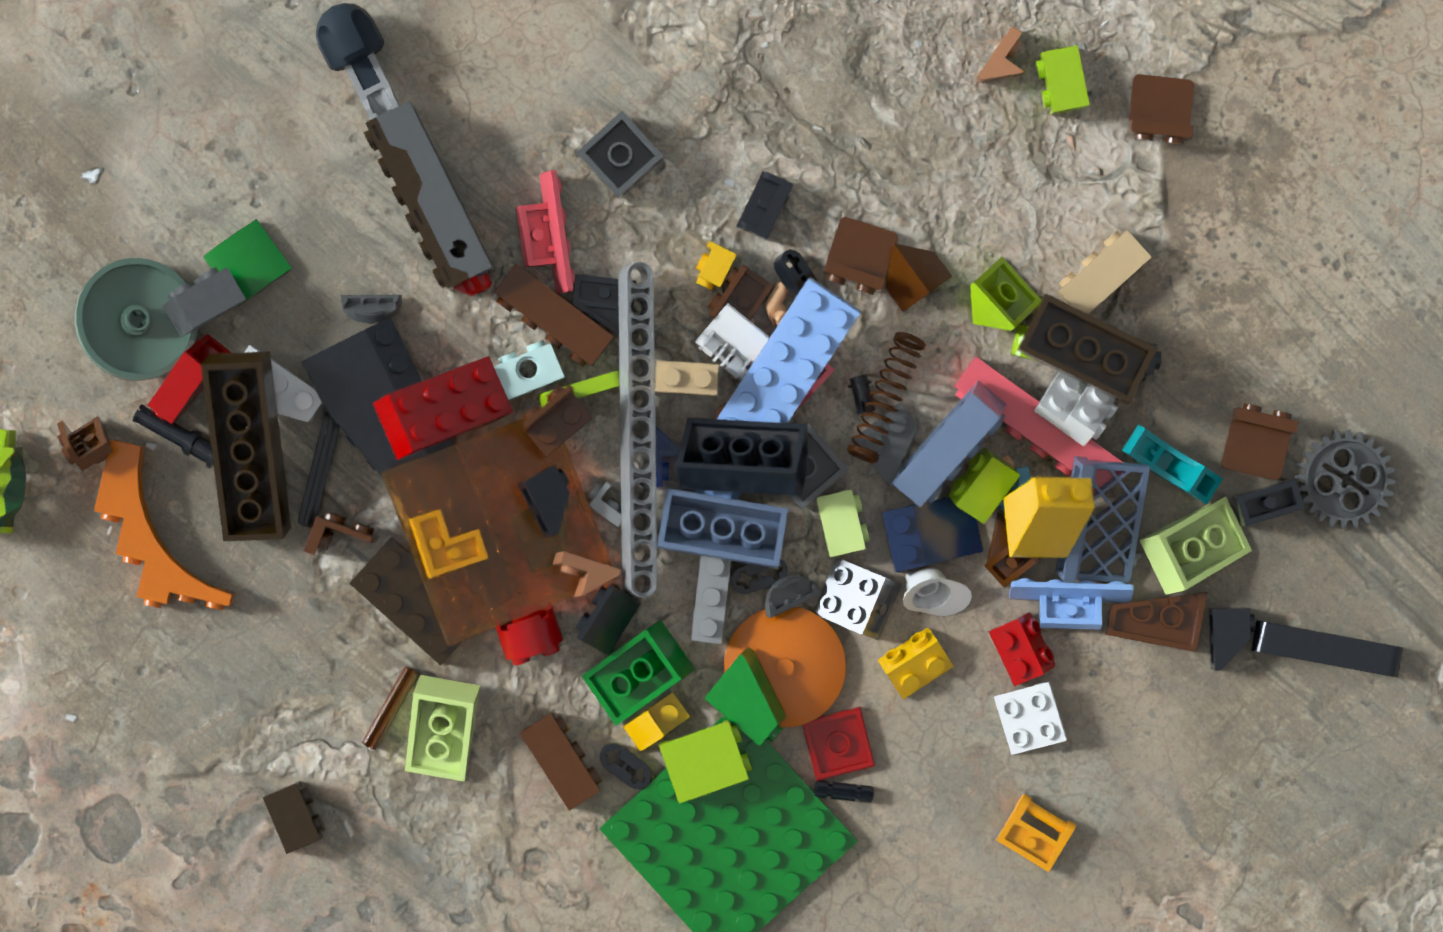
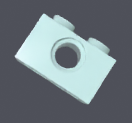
(547, 364)

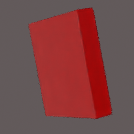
(838, 743)

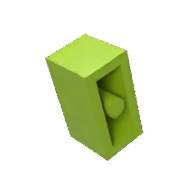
(1062, 80)
(983, 485)

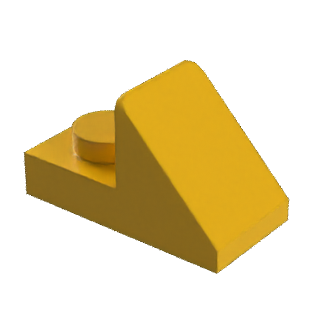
(656, 721)

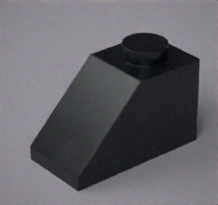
(547, 498)
(1228, 633)

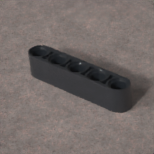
(1327, 648)

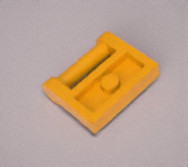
(1030, 841)

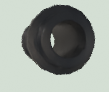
(861, 393)

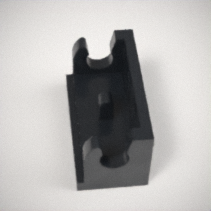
(764, 205)

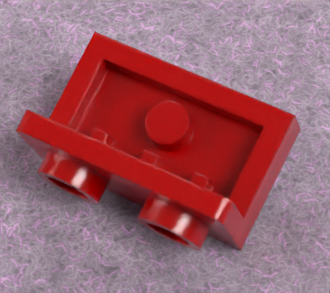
(1022, 649)

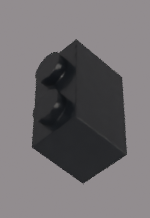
(1268, 502)

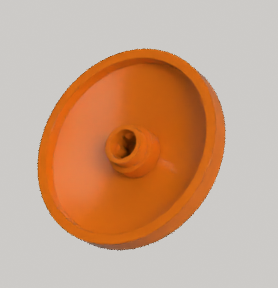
(798, 658)

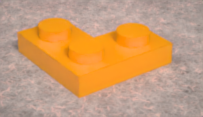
(440, 551)

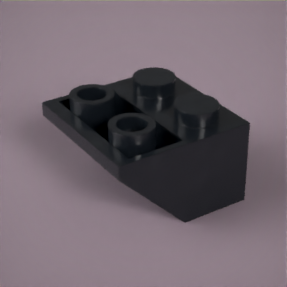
(608, 620)

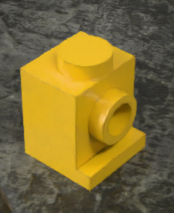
(714, 266)

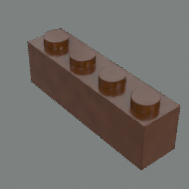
(554, 315)

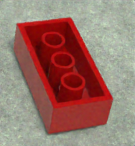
(442, 407)

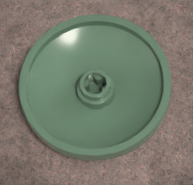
(124, 321)

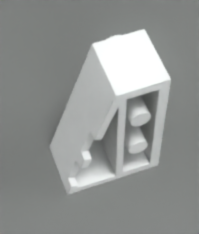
(293, 395)

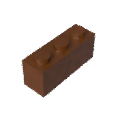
(561, 760)

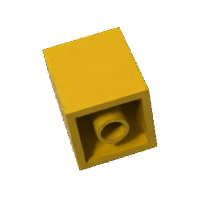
(1047, 516)

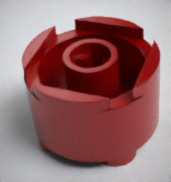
(530, 636)

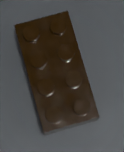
(1086, 349)
(397, 591)

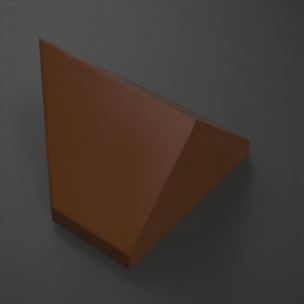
(913, 274)
(999, 563)

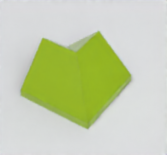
(1001, 297)

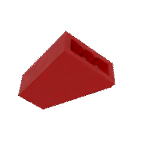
(184, 380)

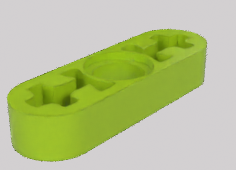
(589, 386)

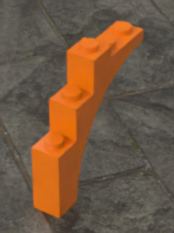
(162, 575)

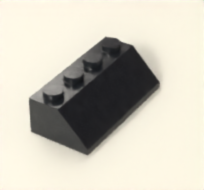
(743, 456)

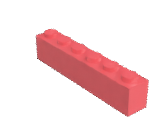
(1026, 423)

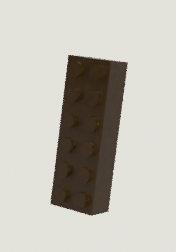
(246, 446)

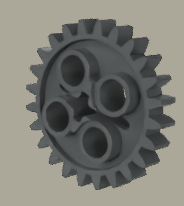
(1331, 502)

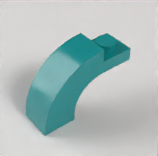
(1172, 465)

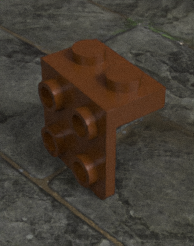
(1161, 109)
(860, 255)
(1258, 441)

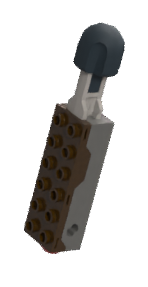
(349, 42)

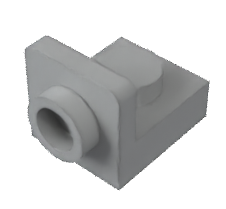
(610, 509)

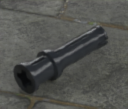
(190, 442)

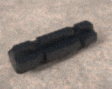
(844, 791)

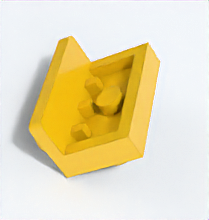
(915, 663)

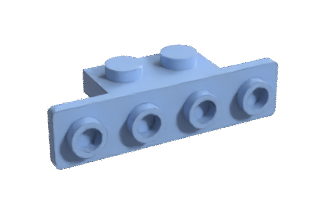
(1071, 604)

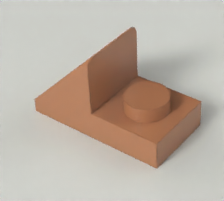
(998, 66)
(592, 572)

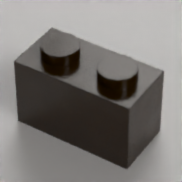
(294, 816)

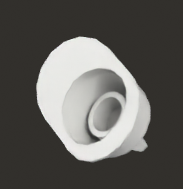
(934, 594)

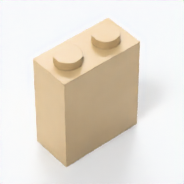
(686, 378)

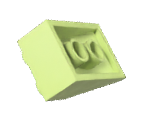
(1195, 546)
(441, 727)

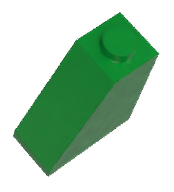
(748, 699)

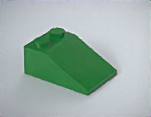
(638, 672)

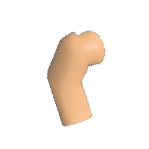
(774, 305)

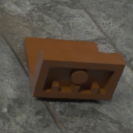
(556, 420)
(321, 538)

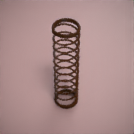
(872, 456)

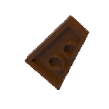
(1160, 621)

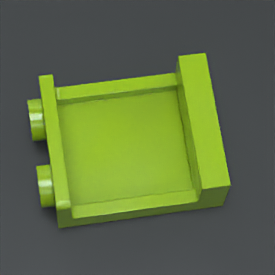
(705, 761)

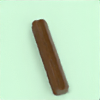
(390, 708)

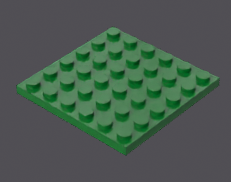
(735, 852)

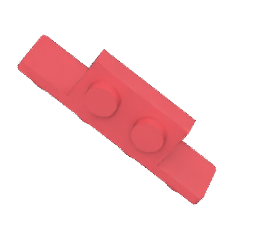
(544, 235)

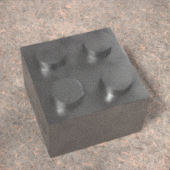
(199, 304)

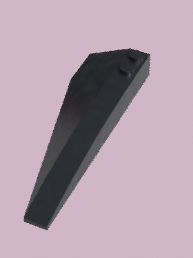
(357, 375)

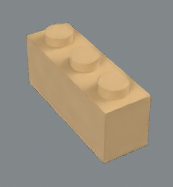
(1103, 272)

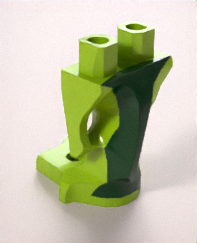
(11, 480)

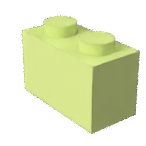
(841, 522)

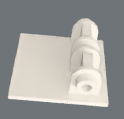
(733, 341)
(1030, 718)

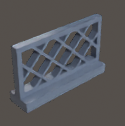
(1069, 568)

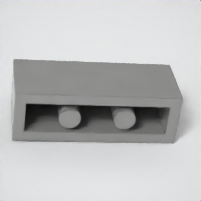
(711, 600)

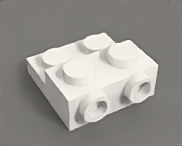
(1076, 408)

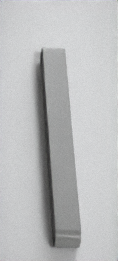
(646, 417)

